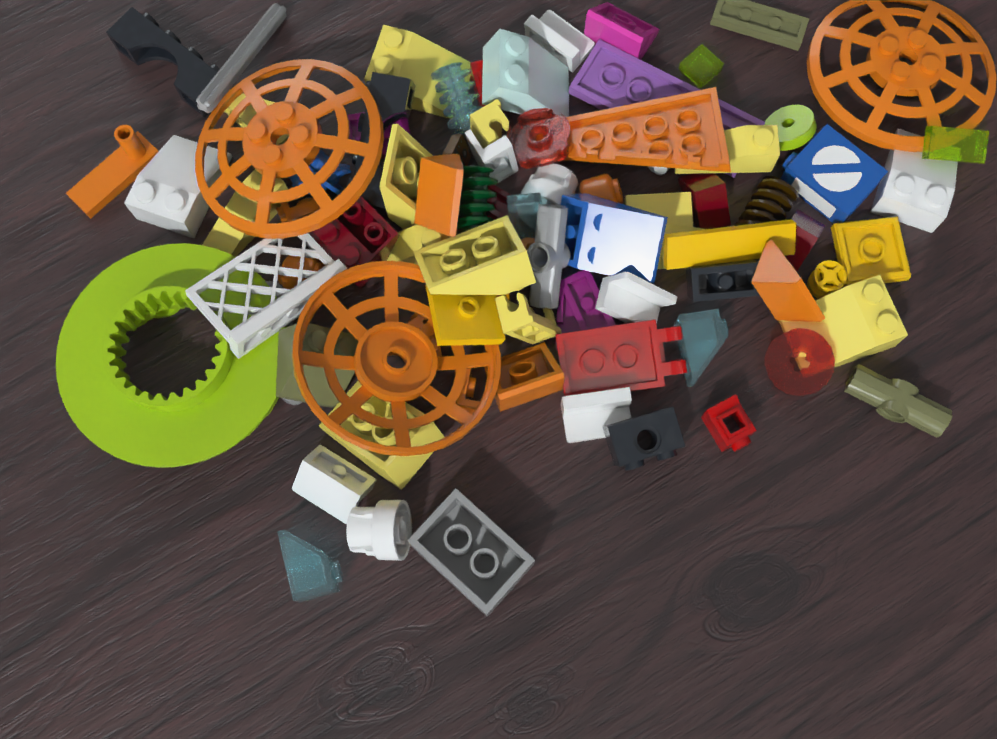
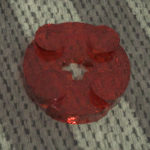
(546, 151)
(790, 345)

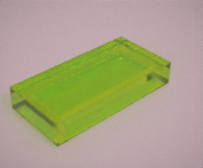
(955, 144)

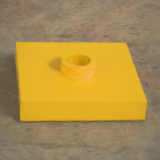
(871, 250)
(465, 319)

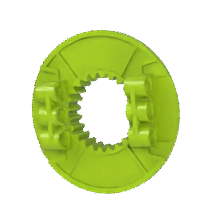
(134, 422)

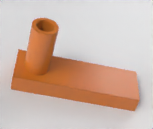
(114, 172)

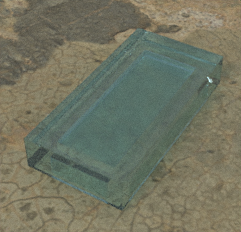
(523, 213)

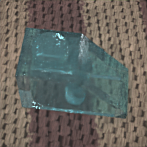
(702, 338)
(308, 569)

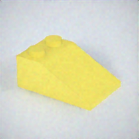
(413, 57)
(401, 176)
(477, 262)
(856, 322)
(393, 468)

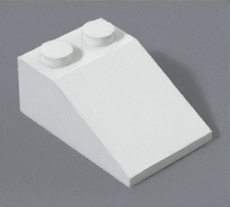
(168, 187)
(915, 188)

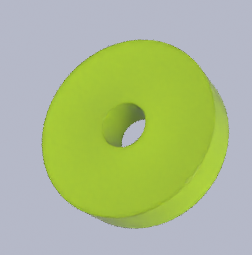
(795, 126)

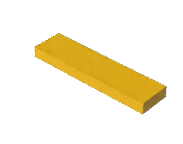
(727, 244)

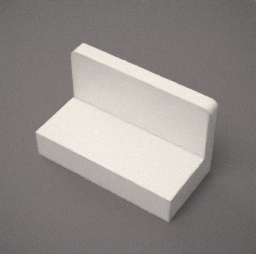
(559, 38)
(496, 156)
(632, 298)
(589, 412)
(332, 482)

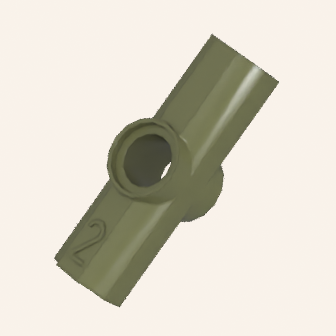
(898, 401)

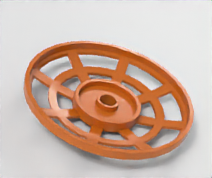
(898, 76)
(292, 156)
(375, 373)

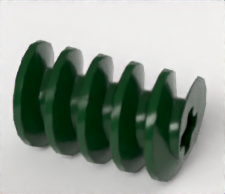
(474, 198)

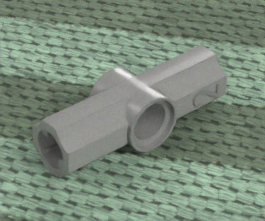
(548, 255)

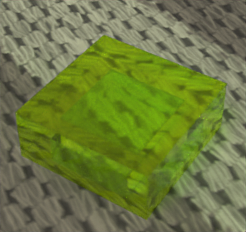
(701, 66)

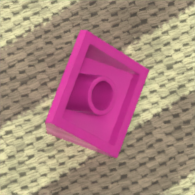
(619, 29)

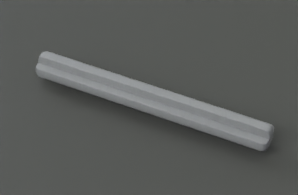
(241, 58)

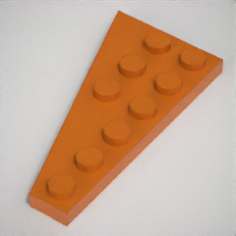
(659, 132)

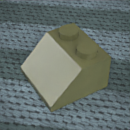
(313, 342)

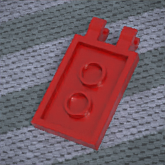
(617, 357)

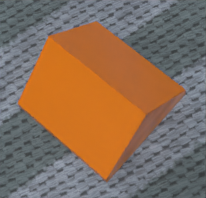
(439, 193)
(784, 288)
(527, 376)

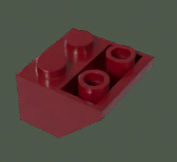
(357, 237)

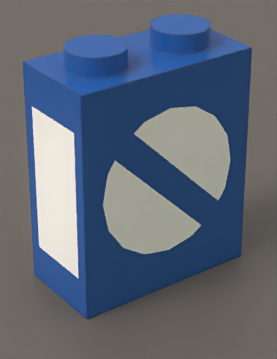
(832, 174)

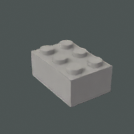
(471, 552)

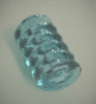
(456, 95)

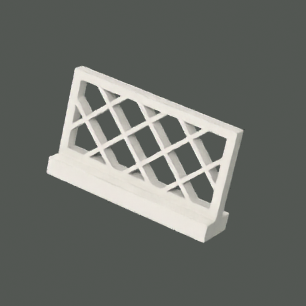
(279, 312)

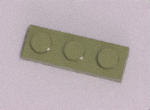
(760, 22)

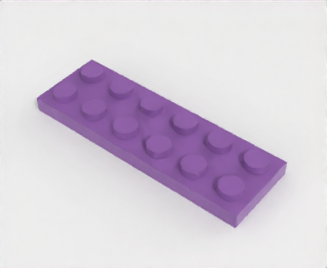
(619, 79)

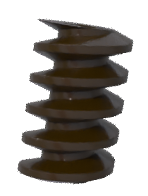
(769, 202)

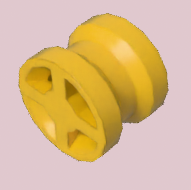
(829, 272)

